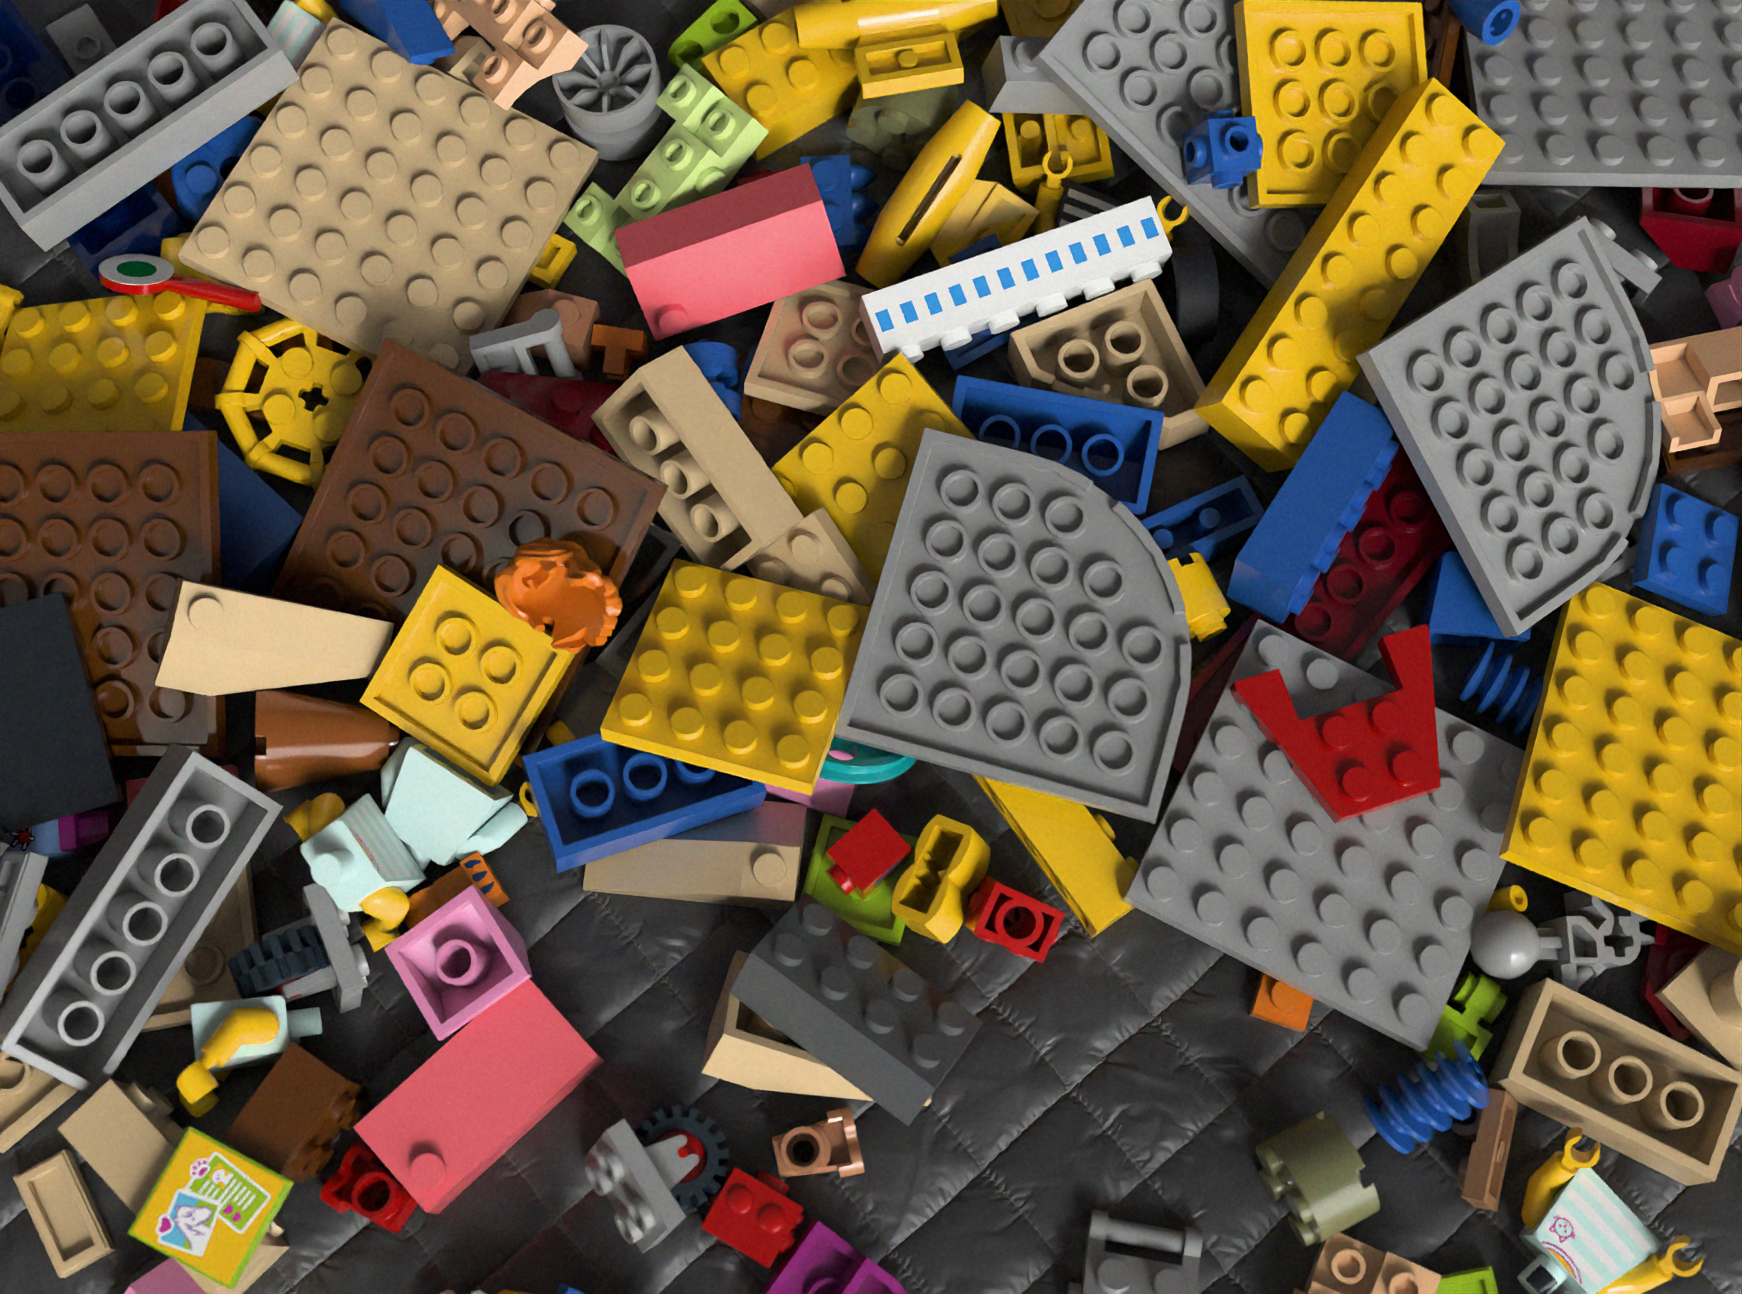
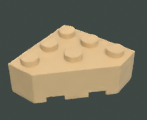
(1115, 353)

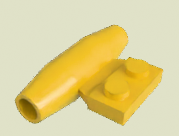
(894, 42)
(944, 203)

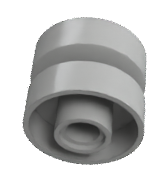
(613, 94)

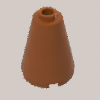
(316, 740)

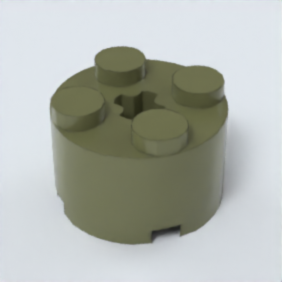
(901, 122)
(1317, 1177)

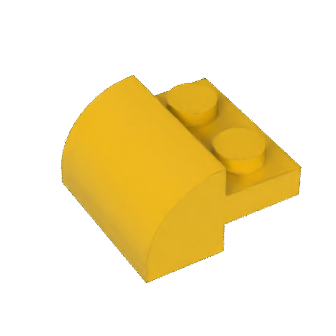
(1033, 135)

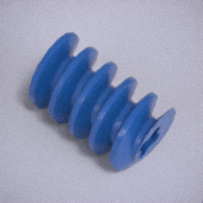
(1503, 689)
(1428, 1101)

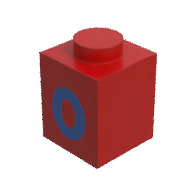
(866, 855)

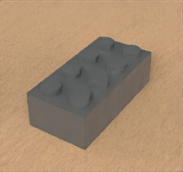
(855, 1007)

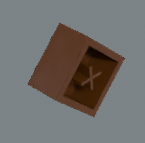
(298, 1114)

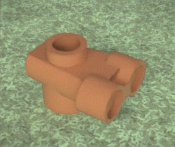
(833, 1142)

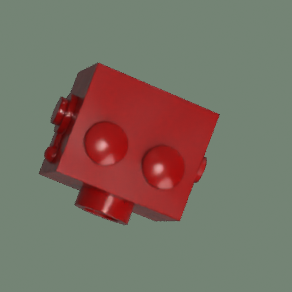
(1027, 934)
(754, 1216)

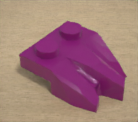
(828, 1265)

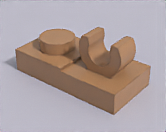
(1484, 1170)

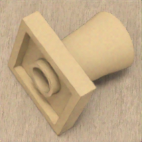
(1709, 1002)

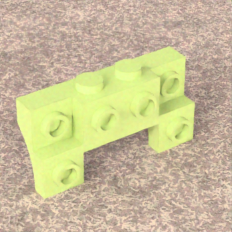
(687, 165)

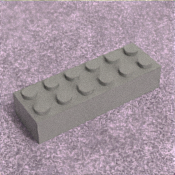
(136, 115)
(133, 919)

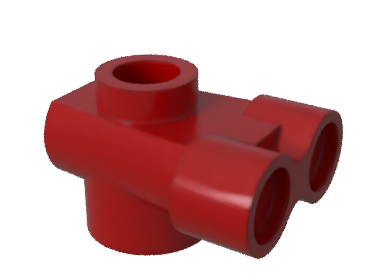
(361, 1187)

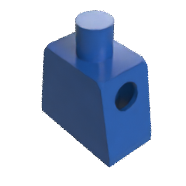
(1459, 613)

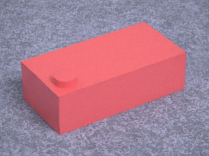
(730, 252)
(478, 1096)

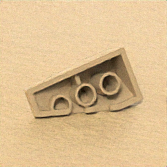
(248, 641)
(733, 861)
(760, 1056)

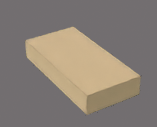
(64, 1213)

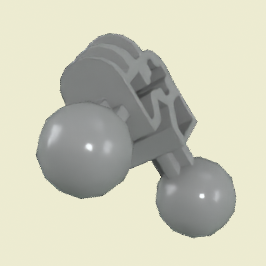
(1588, 939)

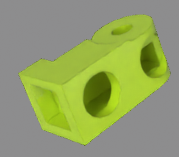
(711, 31)

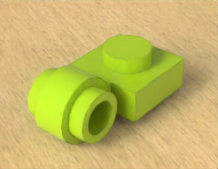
(1477, 1000)

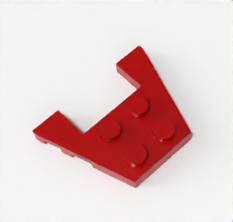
(1365, 751)

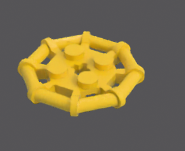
(281, 402)

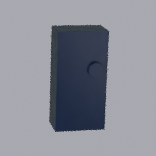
(254, 523)

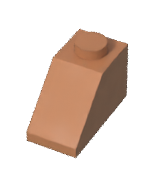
(577, 317)

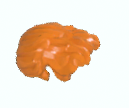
(562, 588)

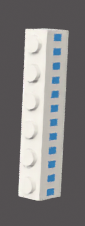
(1015, 282)

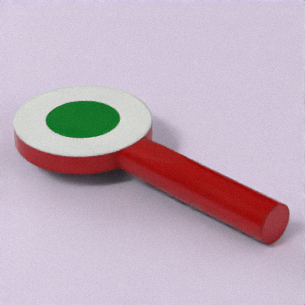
(150, 274)

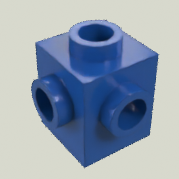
(1222, 150)

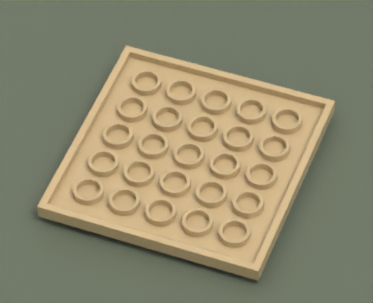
(389, 203)

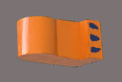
(473, 871)

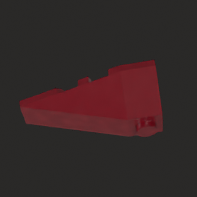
(1694, 225)

